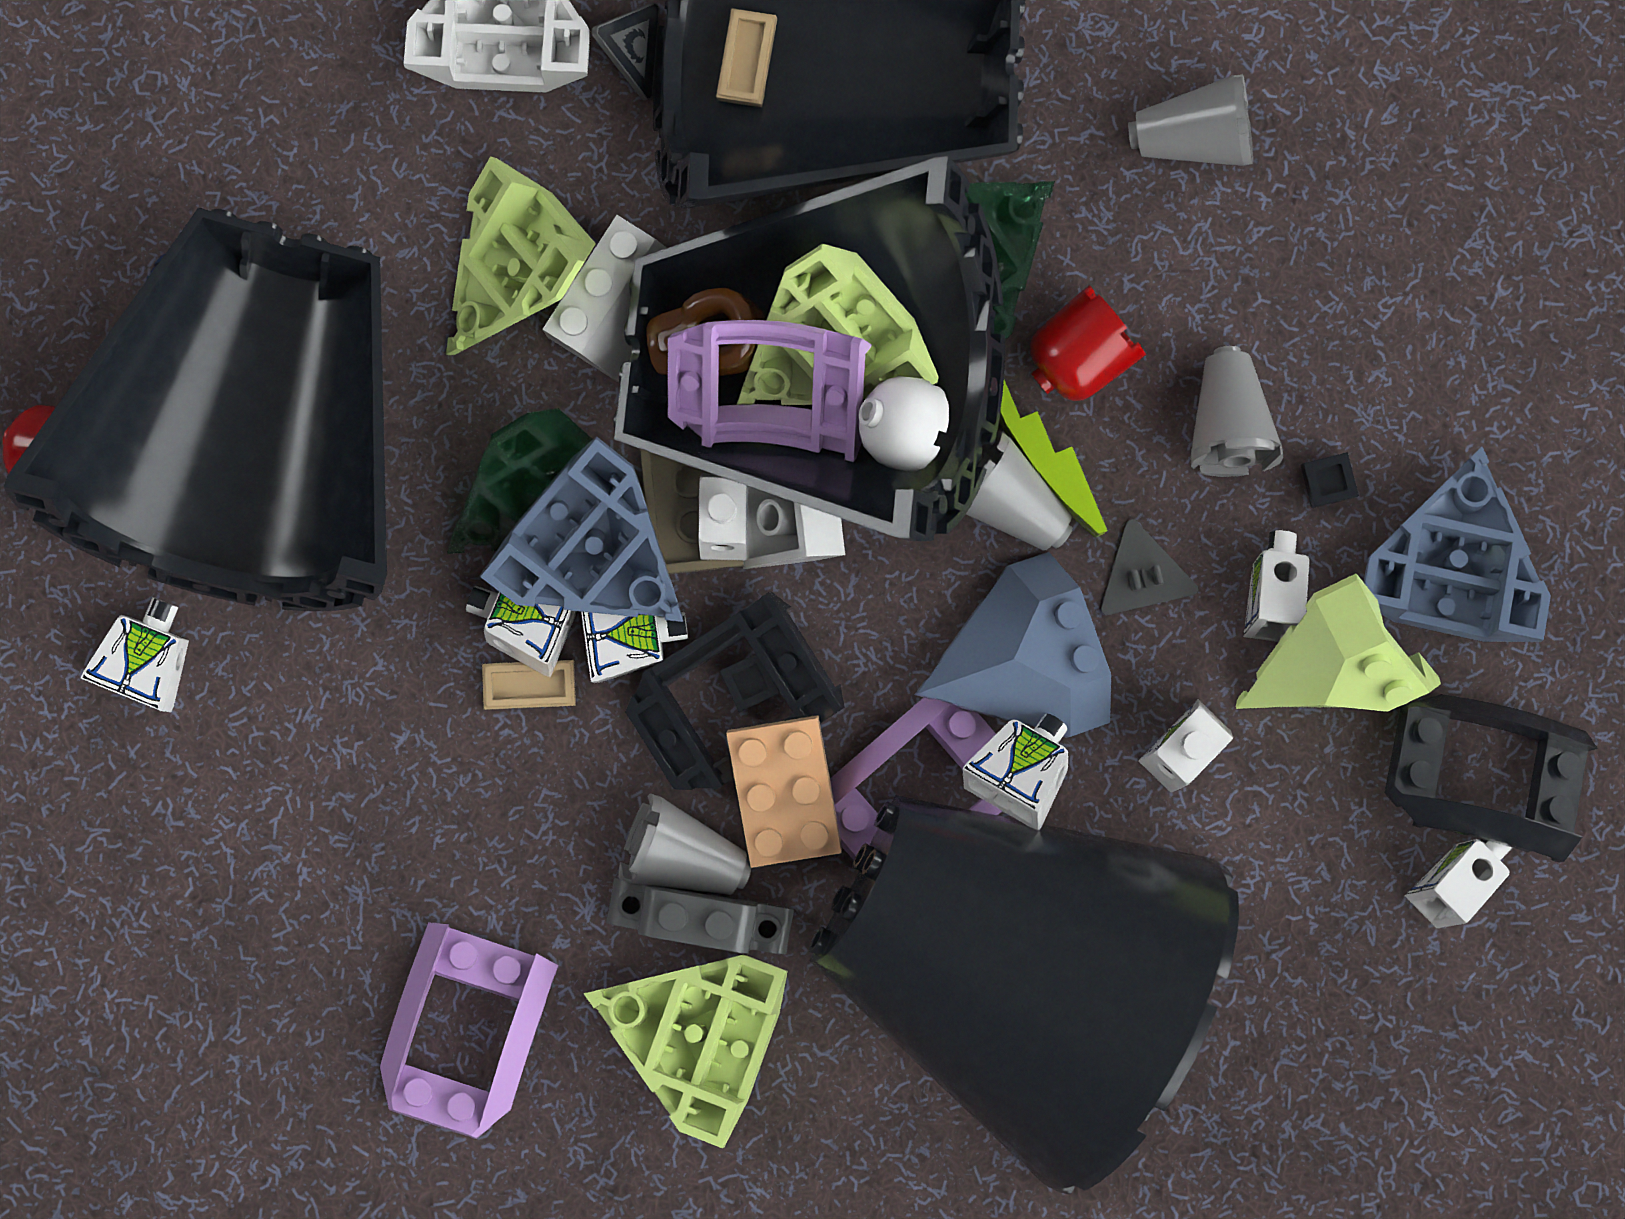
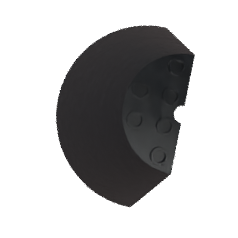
(844, 96)
(934, 260)
(230, 424)
(1035, 973)

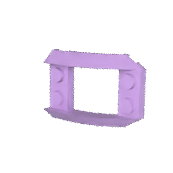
(835, 394)
(955, 728)
(485, 967)

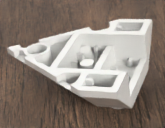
(498, 44)

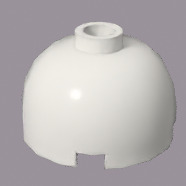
(903, 422)

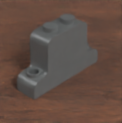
(700, 918)

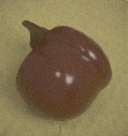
(705, 306)

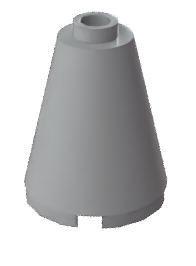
(1198, 126)
(1233, 418)
(1018, 498)
(681, 852)

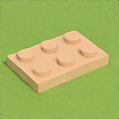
(784, 791)

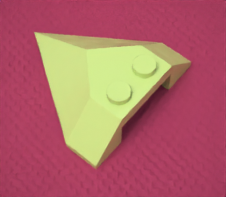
(517, 256)
(842, 295)
(1340, 658)
(698, 1037)

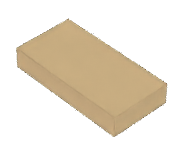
(746, 57)
(523, 687)

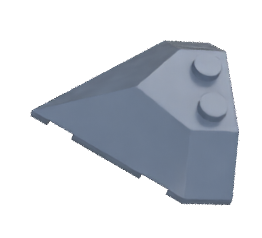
(587, 544)
(1462, 565)
(1028, 653)

